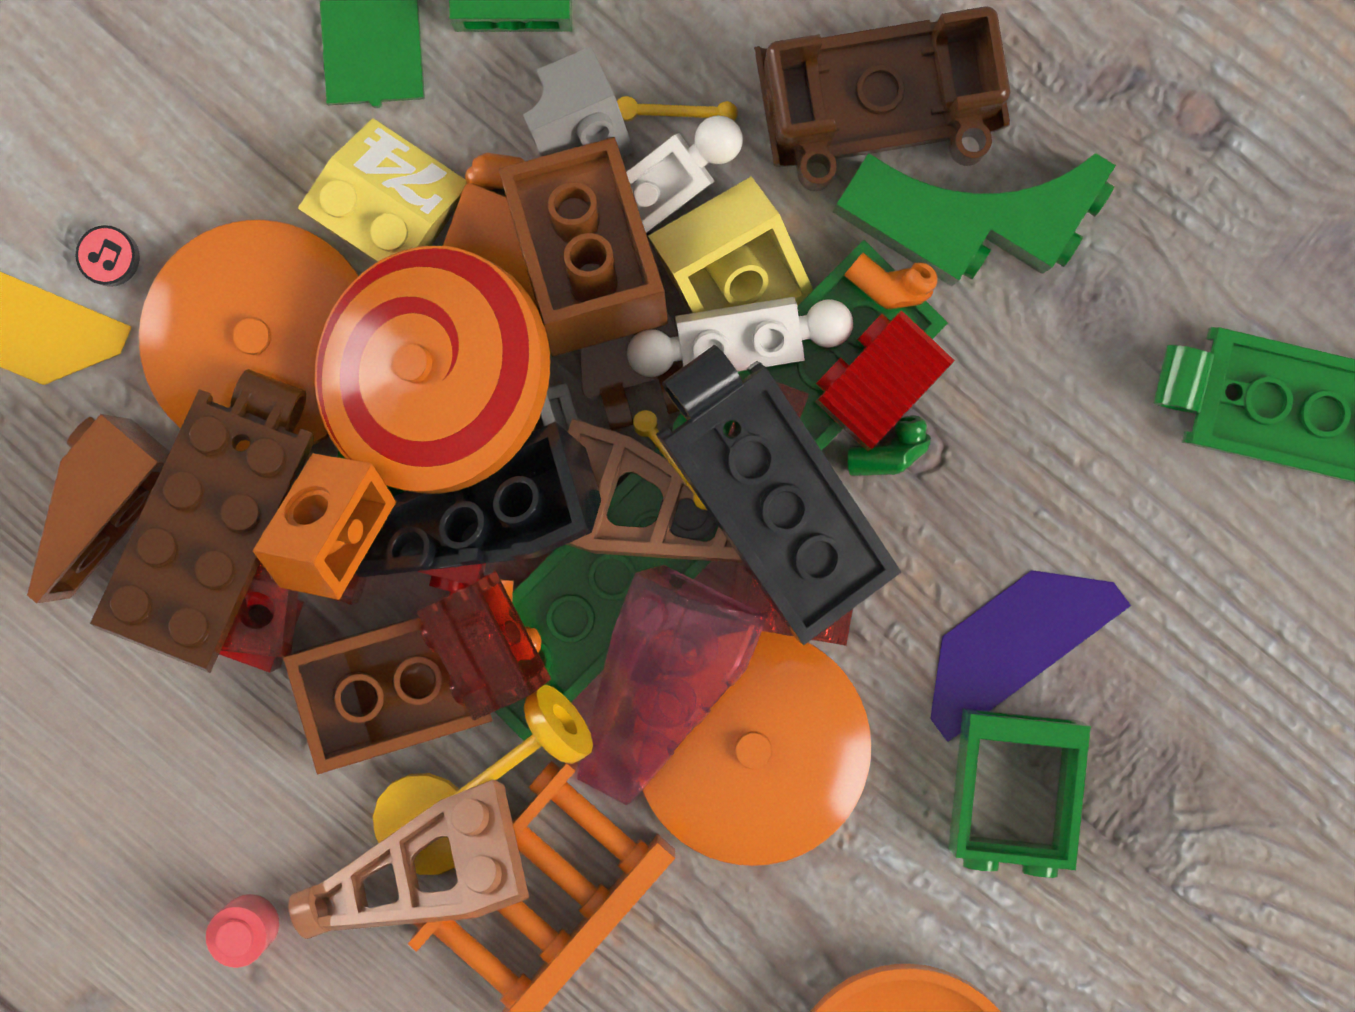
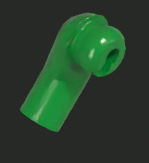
(896, 455)

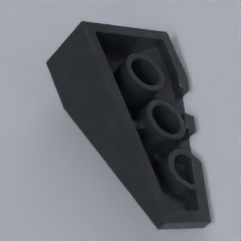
(517, 513)

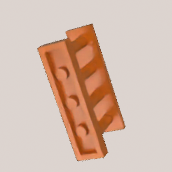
(599, 906)

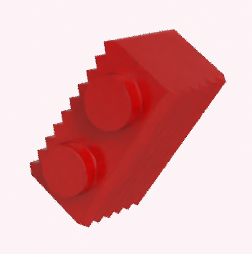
(883, 379)

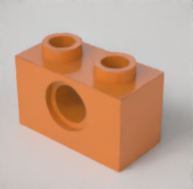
(325, 526)

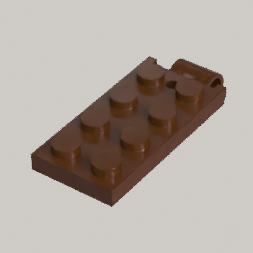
(202, 521)

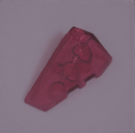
(662, 674)

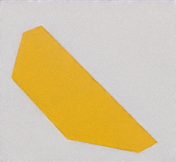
(51, 336)

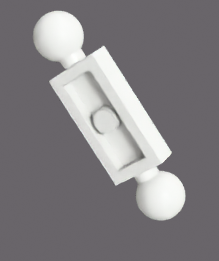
(677, 172)
(744, 333)

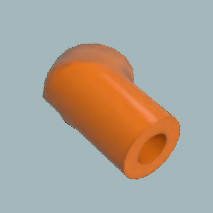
(893, 288)

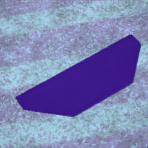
(1016, 641)

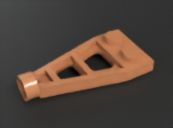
(618, 454)
(483, 858)

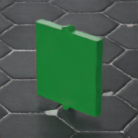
(371, 51)

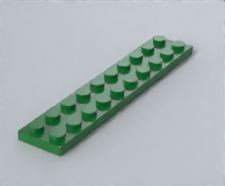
(580, 593)

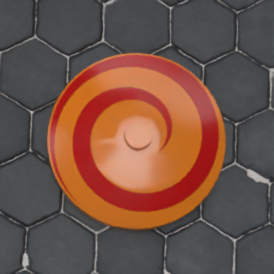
(432, 369)

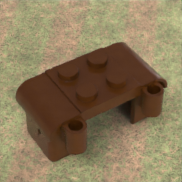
(885, 91)

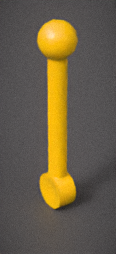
(630, 109)
(646, 425)

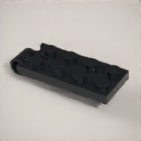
(773, 494)

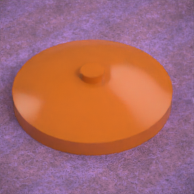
(239, 303)
(770, 761)

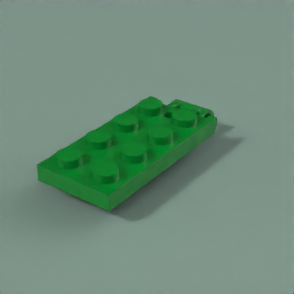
(1288, 407)

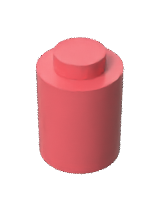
(242, 930)

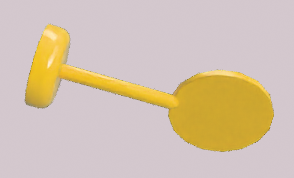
(553, 725)

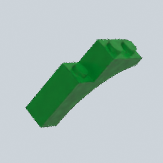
(950, 226)

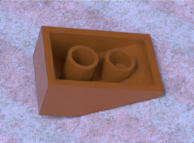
(584, 246)
(93, 502)
(373, 695)

